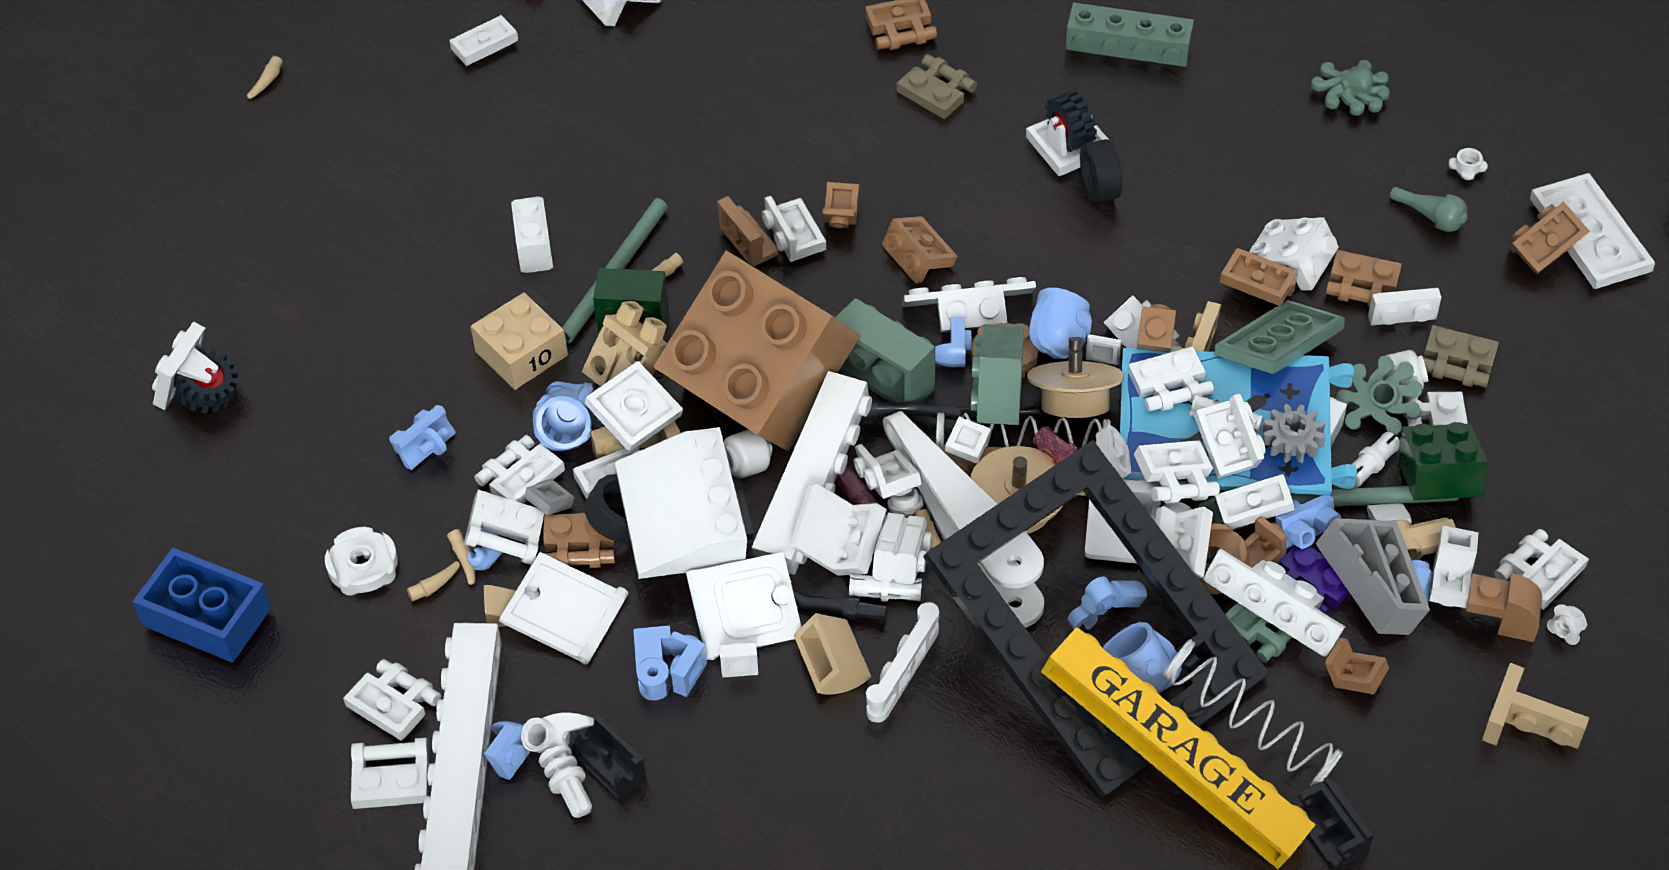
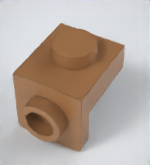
(841, 204)
(1156, 328)
(1266, 542)
(1355, 670)

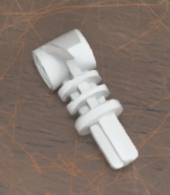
(556, 756)

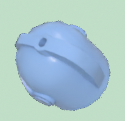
(1056, 319)
(563, 419)
(1144, 653)

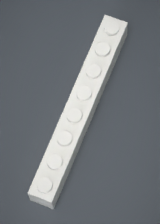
(460, 746)

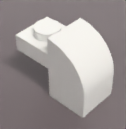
(1453, 567)

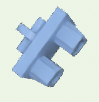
(424, 437)
(1307, 521)

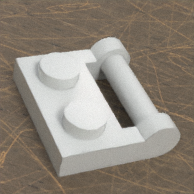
(505, 519)
(389, 784)

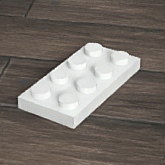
(1610, 248)

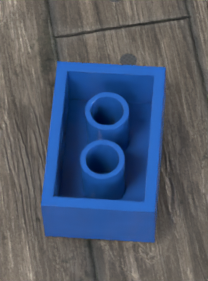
(202, 604)

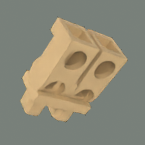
(625, 342)

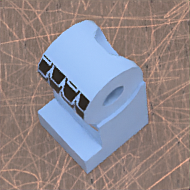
(651, 669)

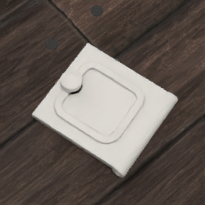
(737, 603)
(569, 611)

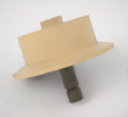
(1075, 386)
(1009, 470)

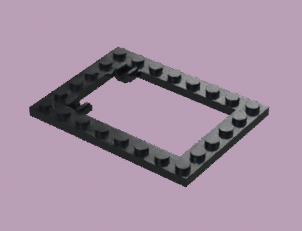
(1100, 757)

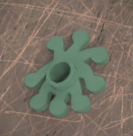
(1353, 87)
(1377, 395)

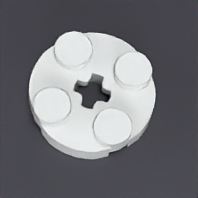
(361, 577)

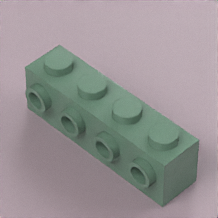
(1129, 34)

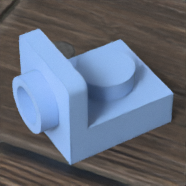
(688, 662)

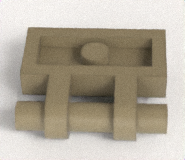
(930, 91)
(1459, 356)

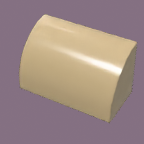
(831, 654)

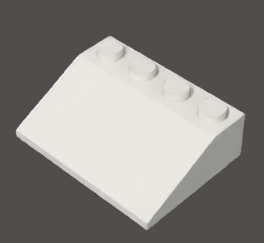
(681, 505)

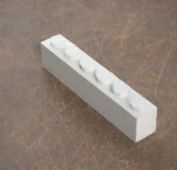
(815, 459)

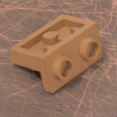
(745, 233)
(1549, 237)
(917, 247)
(1259, 277)

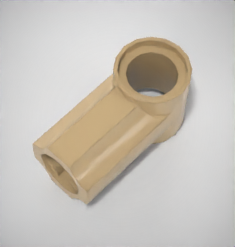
(1422, 537)

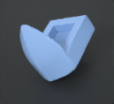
(953, 353)
(506, 750)

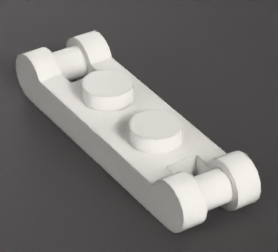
(897, 674)

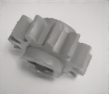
(1293, 433)

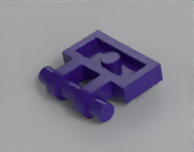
(1314, 569)

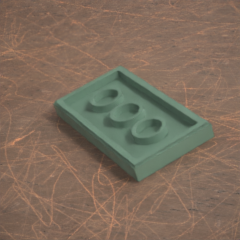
(1279, 336)

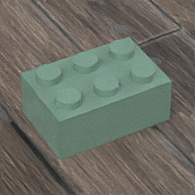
(888, 355)
(998, 374)

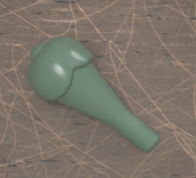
(1446, 212)

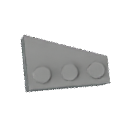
(1376, 572)

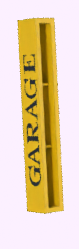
(1178, 747)

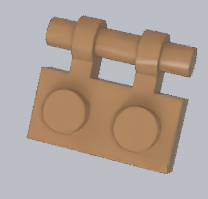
(900, 15)
(1361, 276)
(574, 532)

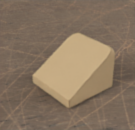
(495, 602)

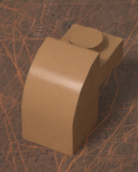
(1513, 601)

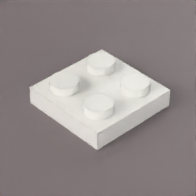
(633, 406)

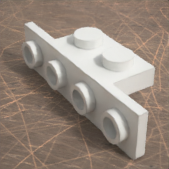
(977, 305)
(1277, 599)

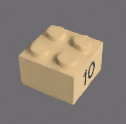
(519, 340)

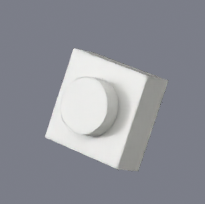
(968, 440)
(738, 659)

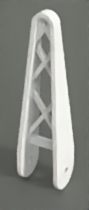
(957, 501)

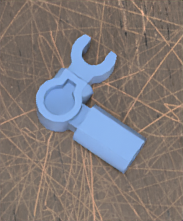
(1103, 595)

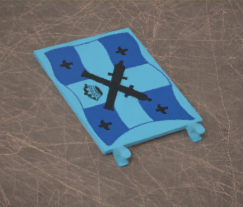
(1297, 384)

